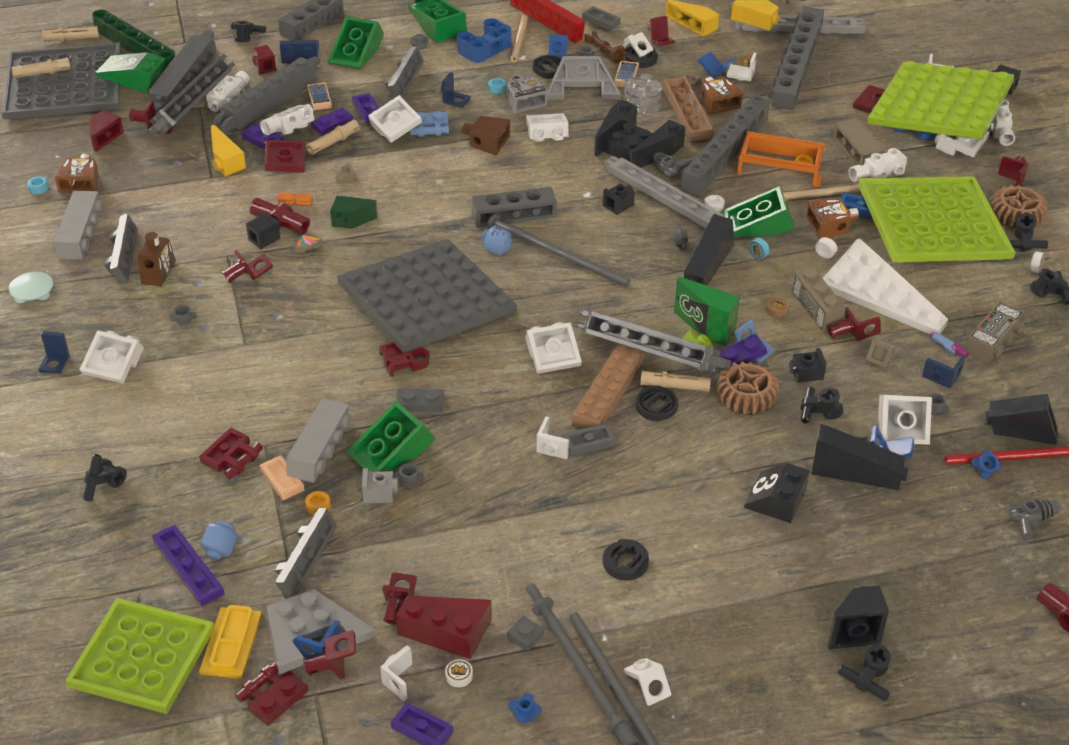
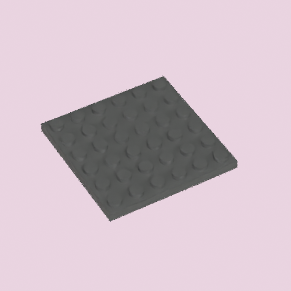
(65, 90)
(426, 295)

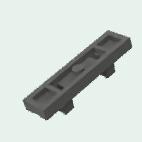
(405, 73)
(124, 244)
(306, 553)

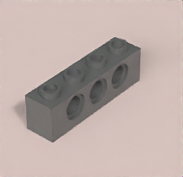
(309, 18)
(515, 206)

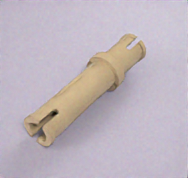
(71, 33)
(49, 66)
(340, 133)
(675, 381)

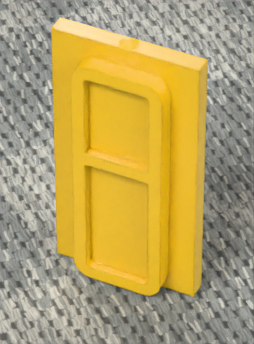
(231, 642)

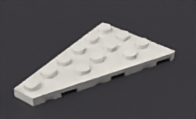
(874, 284)

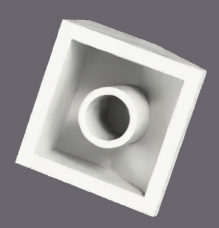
(905, 417)

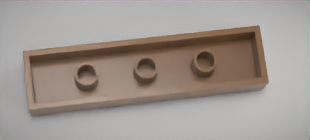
(688, 109)
(608, 387)

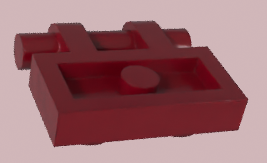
(226, 448)
(276, 698)

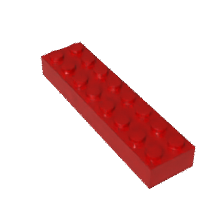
(553, 17)

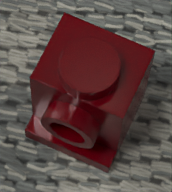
(264, 59)

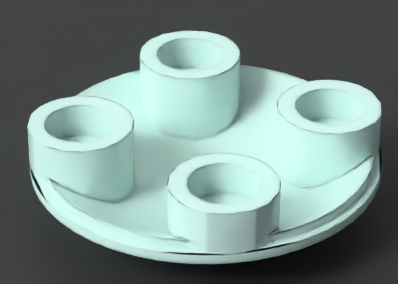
(31, 287)

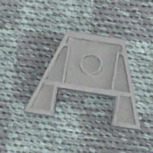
(582, 72)
(309, 617)

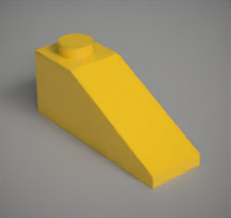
(694, 17)
(227, 155)

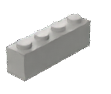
(78, 225)
(318, 440)

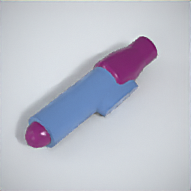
(949, 346)

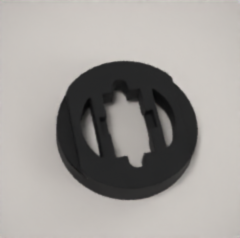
(552, 60)
(644, 62)
(653, 394)
(629, 572)

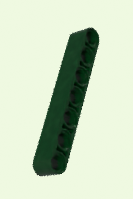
(129, 36)

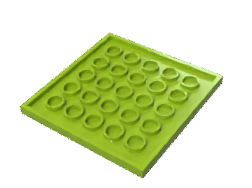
(942, 99)
(935, 219)

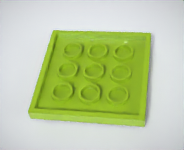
(140, 655)

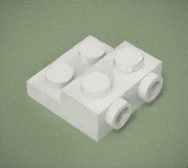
(394, 119)
(547, 126)
(951, 144)
(553, 347)
(111, 356)

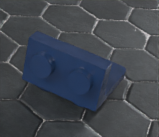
(295, 49)

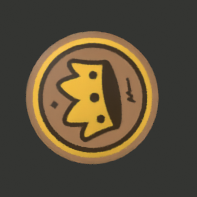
(745, 60)
(777, 307)

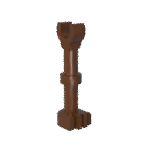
(615, 54)

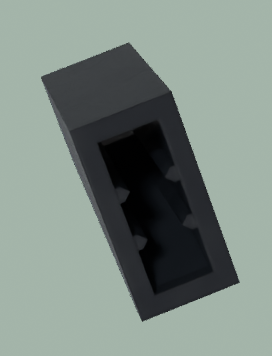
(1024, 418)

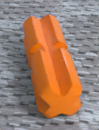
(299, 199)

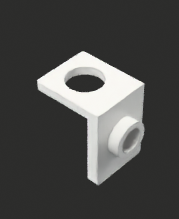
(633, 41)
(741, 72)
(551, 444)
(393, 668)
(647, 671)

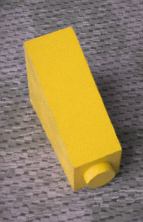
(756, 13)

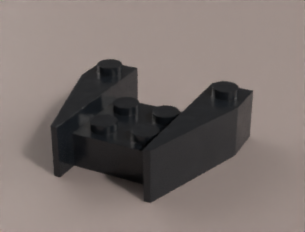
(625, 140)

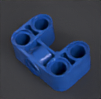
(495, 38)

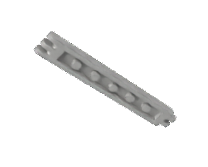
(830, 25)
(660, 190)

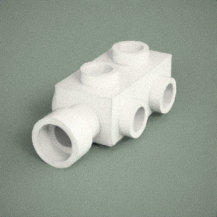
(227, 90)
(288, 120)
(1002, 125)
(880, 166)

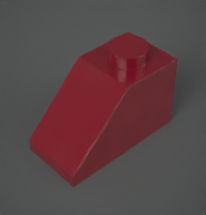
(104, 129)

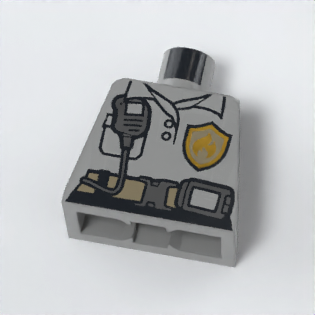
(526, 94)

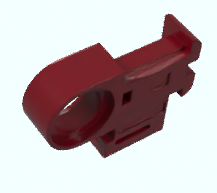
(396, 360)

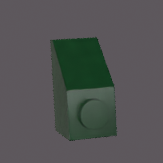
(352, 211)

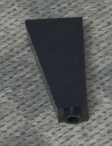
(711, 250)
(856, 460)

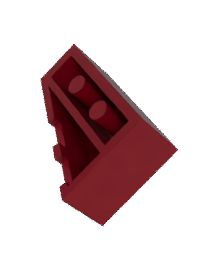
(445, 622)

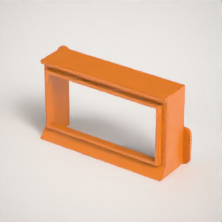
(785, 147)

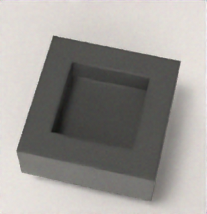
(525, 633)

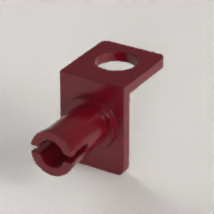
(659, 31)
(146, 116)
(1013, 169)
(242, 267)
(851, 325)
(397, 595)
(332, 658)

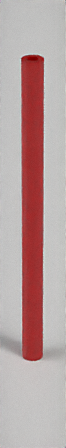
(1010, 455)

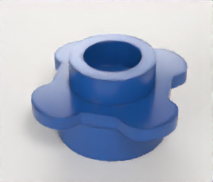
(993, 464)
(525, 714)

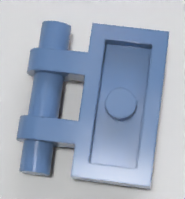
(432, 123)

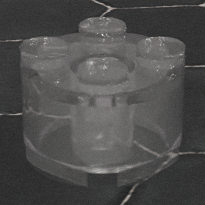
(644, 93)

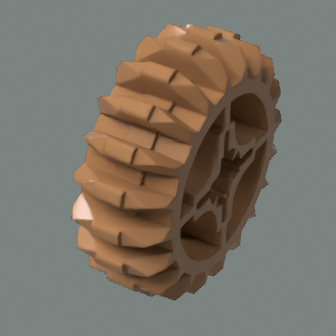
(1013, 201)
(747, 388)

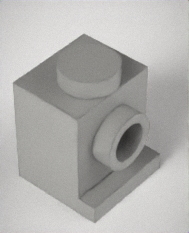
(378, 486)

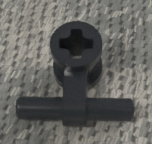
(244, 29)
(1024, 231)
(1051, 283)
(821, 404)
(101, 472)
(864, 681)

